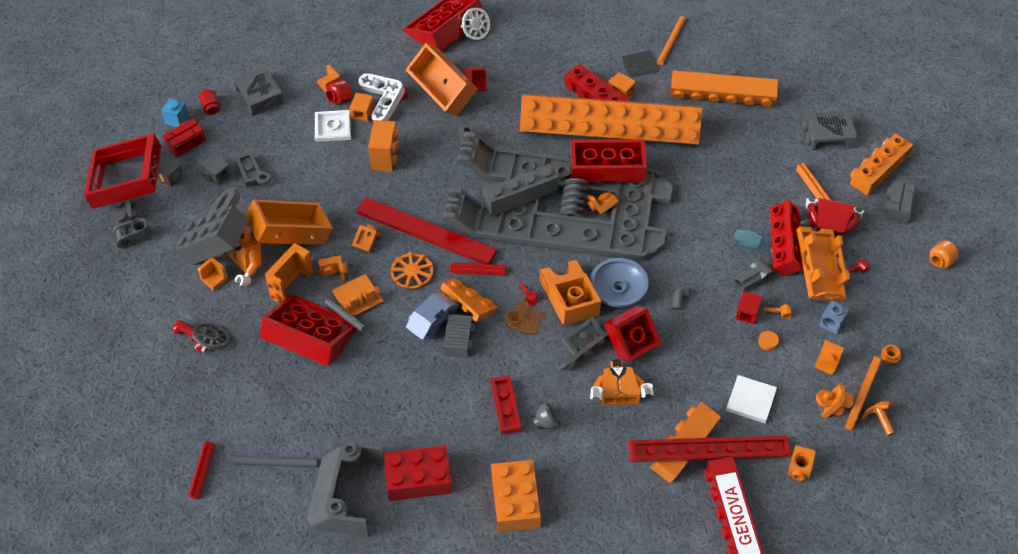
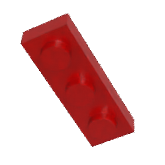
(505, 405)

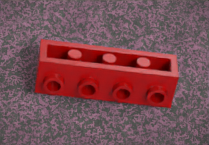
(590, 85)
(785, 244)

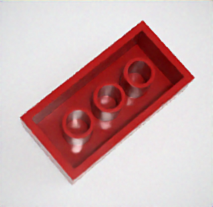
(609, 160)

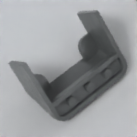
(325, 510)

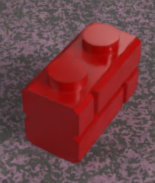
(184, 137)

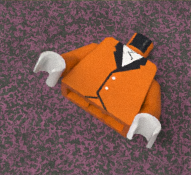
(246, 255)
(620, 386)

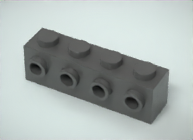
(520, 190)

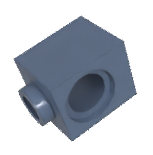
(834, 317)

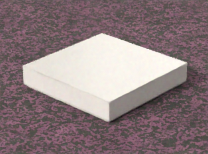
(332, 125)
(751, 399)

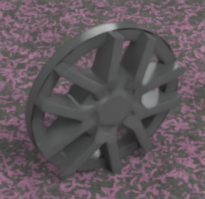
(209, 335)

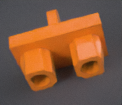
(834, 401)

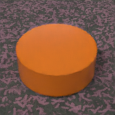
(768, 340)

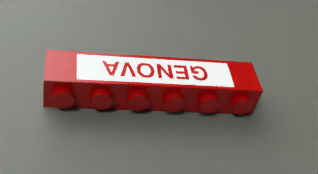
(732, 507)

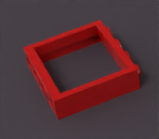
(145, 145)

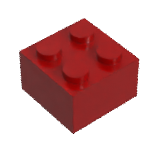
(632, 333)

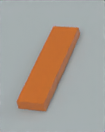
(863, 393)

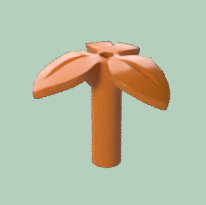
(879, 410)

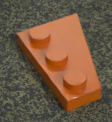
(468, 297)

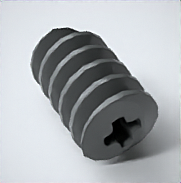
(573, 196)

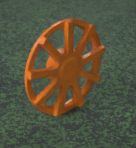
(411, 270)

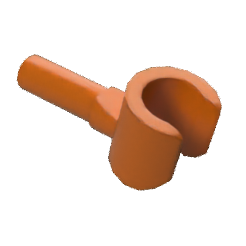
(785, 311)

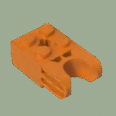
(571, 294)

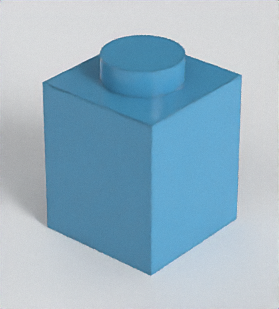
(174, 112)

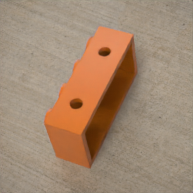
(431, 70)
(288, 222)

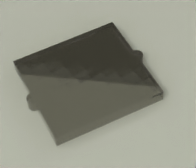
(640, 64)

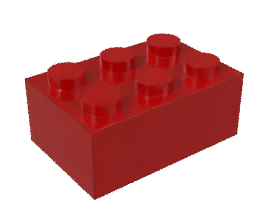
(417, 473)

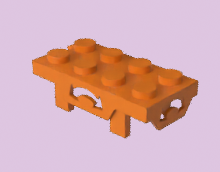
(820, 264)

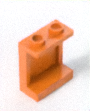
(286, 269)

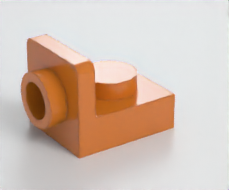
(603, 203)
(365, 238)
(333, 265)
(829, 357)

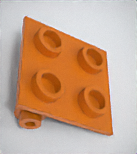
(358, 295)

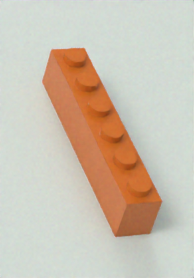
(724, 88)

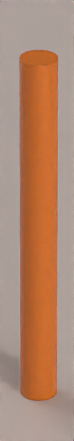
(671, 40)

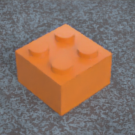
(383, 145)

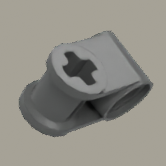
(133, 231)

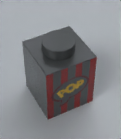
(169, 172)

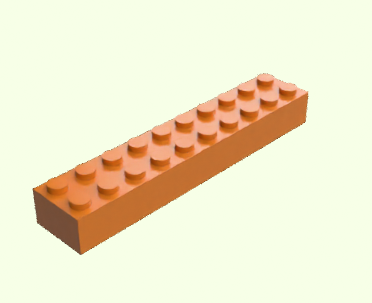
(610, 118)

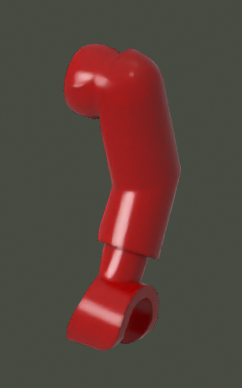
(181, 326)

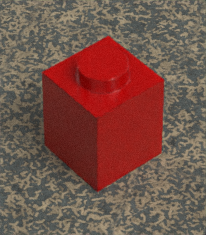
(748, 307)

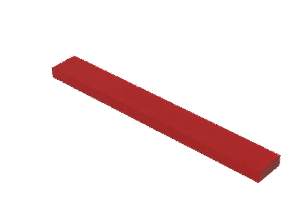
(427, 231)
(708, 448)

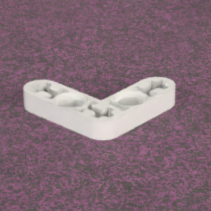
(386, 92)

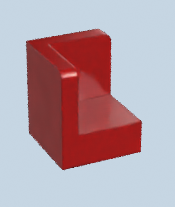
(477, 77)

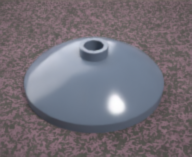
(620, 274)

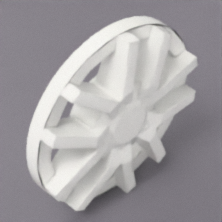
(475, 23)

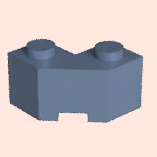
(430, 314)

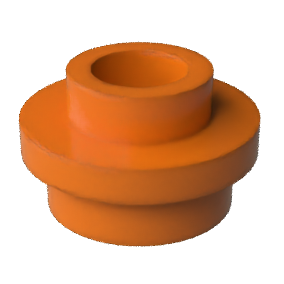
(891, 349)

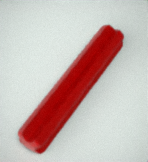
(478, 269)
(201, 470)

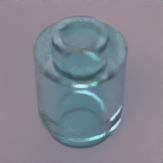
(747, 238)

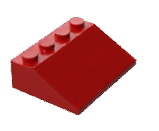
(441, 23)
(307, 329)

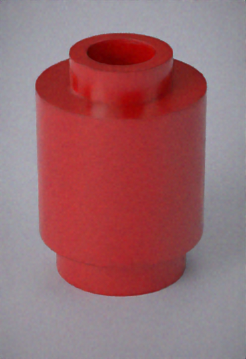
(209, 101)

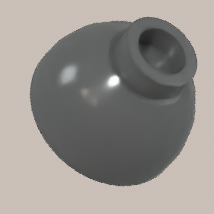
(546, 417)

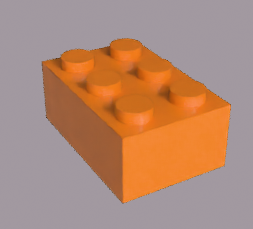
(515, 496)

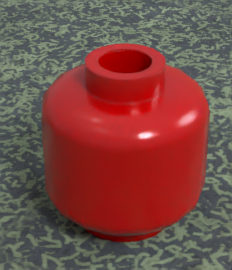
(339, 92)

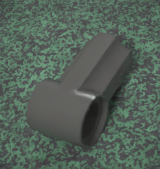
(757, 273)

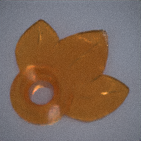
(526, 318)

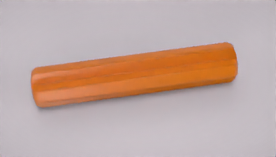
(811, 182)

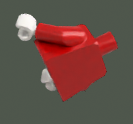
(833, 215)

